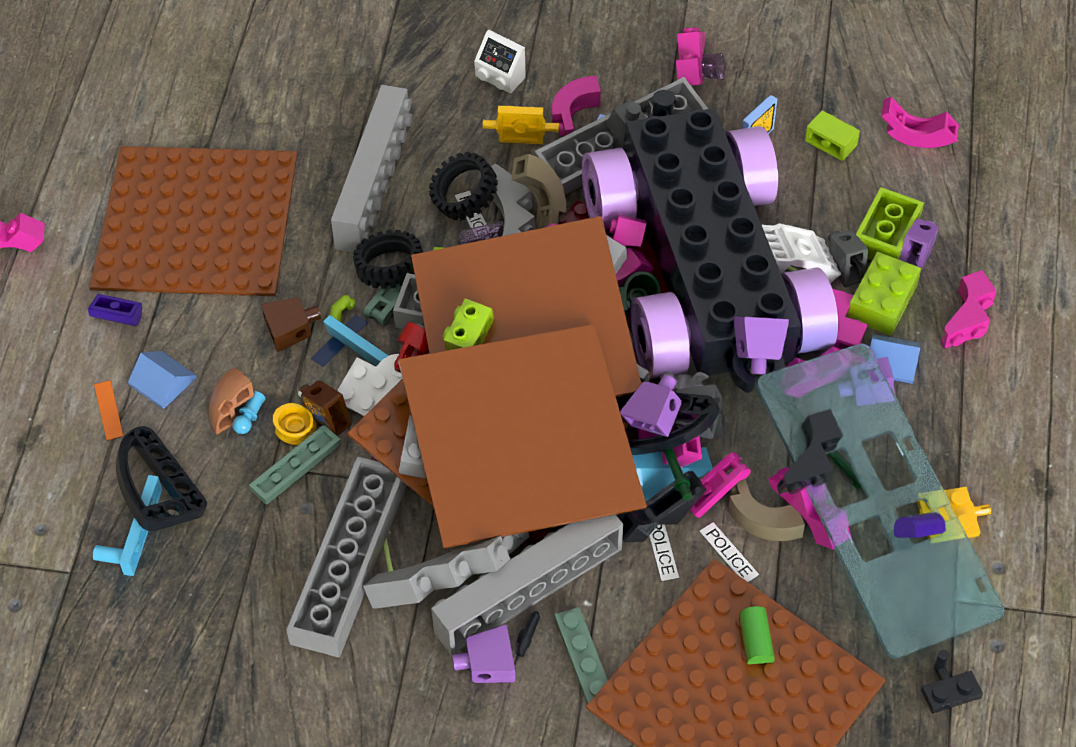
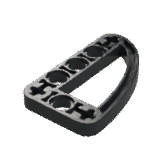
(701, 422)
(188, 504)

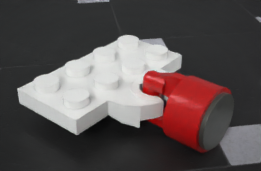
(369, 384)

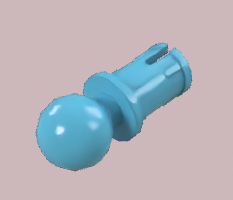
(242, 424)

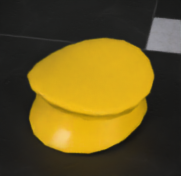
(293, 423)

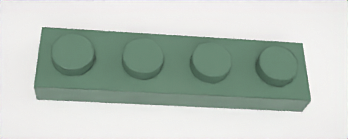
(295, 464)
(581, 652)

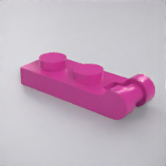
(719, 482)

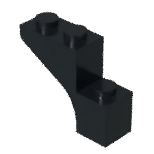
(813, 466)
(662, 509)

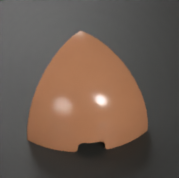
(228, 394)

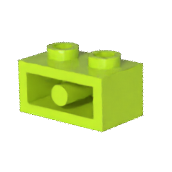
(832, 135)
(469, 325)

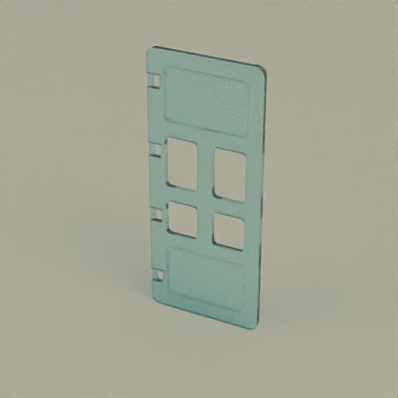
(919, 589)

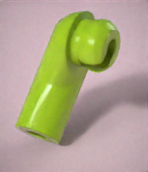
(339, 306)

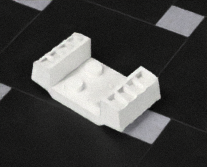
(800, 249)

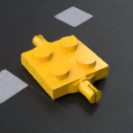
(520, 125)
(962, 508)

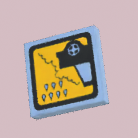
(763, 115)

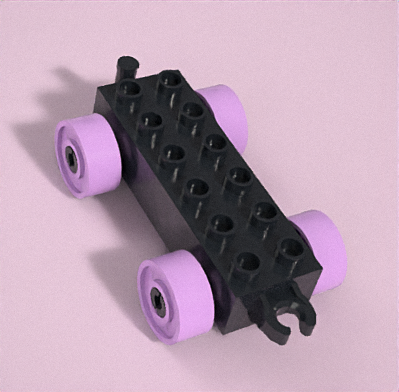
(710, 245)

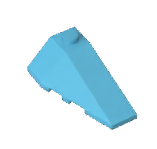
(656, 475)

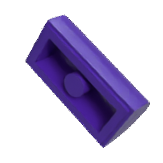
(115, 309)
(919, 525)

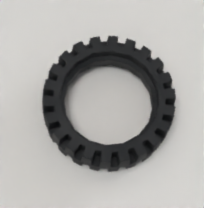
(476, 199)
(382, 244)

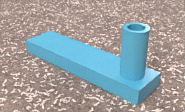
(354, 341)
(130, 555)

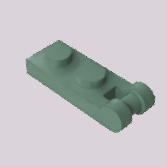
(385, 298)

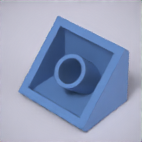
(901, 355)
(160, 377)

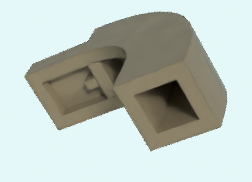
(544, 185)
(763, 521)

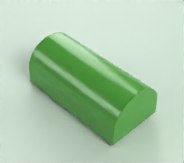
(756, 635)

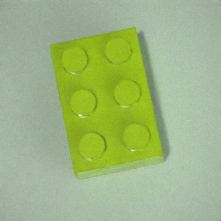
(888, 223)
(884, 293)

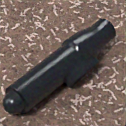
(525, 635)

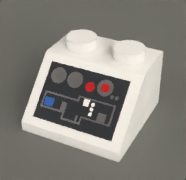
(500, 62)

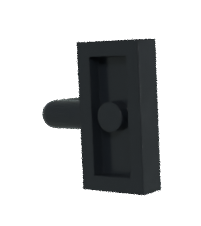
(950, 690)

